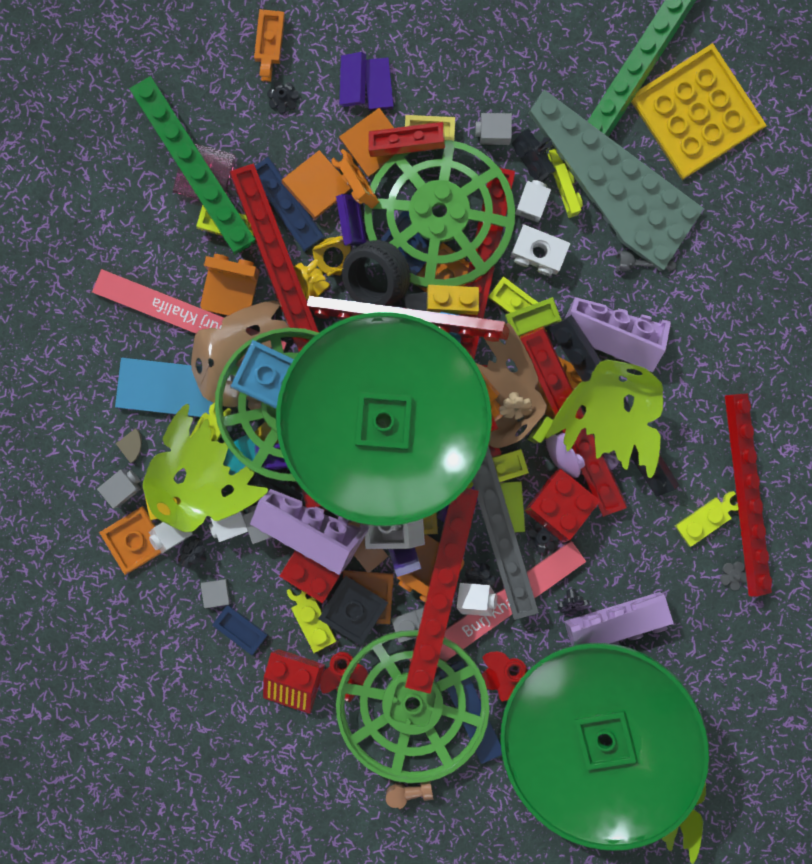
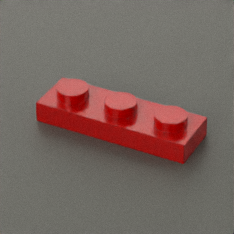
(406, 139)

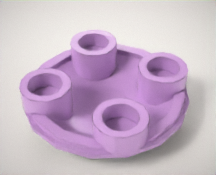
(564, 460)

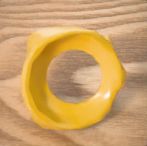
(318, 252)
(311, 279)

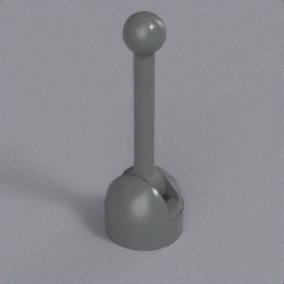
(628, 261)

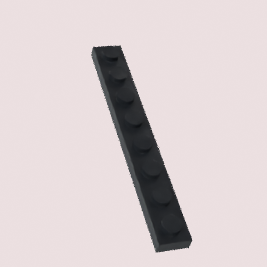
(585, 361)

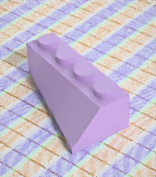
(621, 335)
(308, 530)
(621, 621)

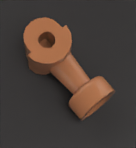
(398, 794)

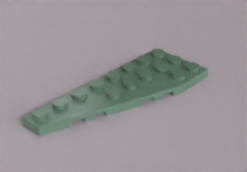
(634, 199)

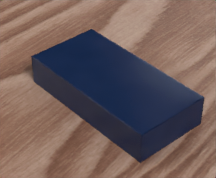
(239, 629)

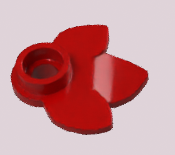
(332, 675)
(498, 676)

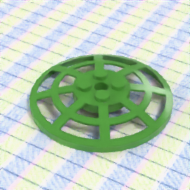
(453, 223)
(266, 411)
(409, 720)

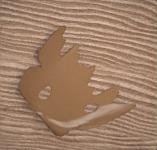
(224, 342)
(506, 382)

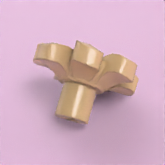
(516, 406)

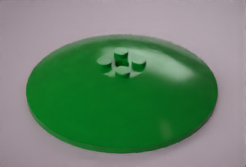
(389, 368)
(598, 792)

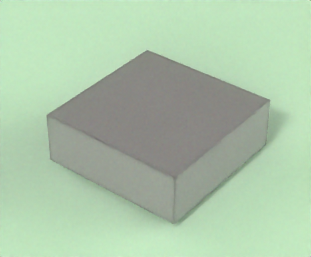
(215, 593)

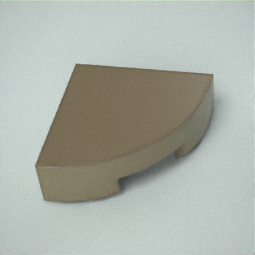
(131, 445)

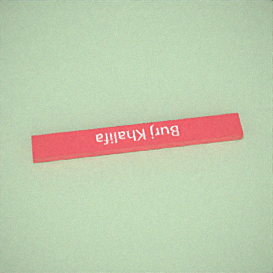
(158, 304)
(541, 578)

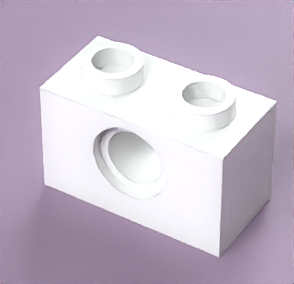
(554, 249)

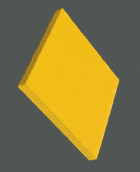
(697, 111)

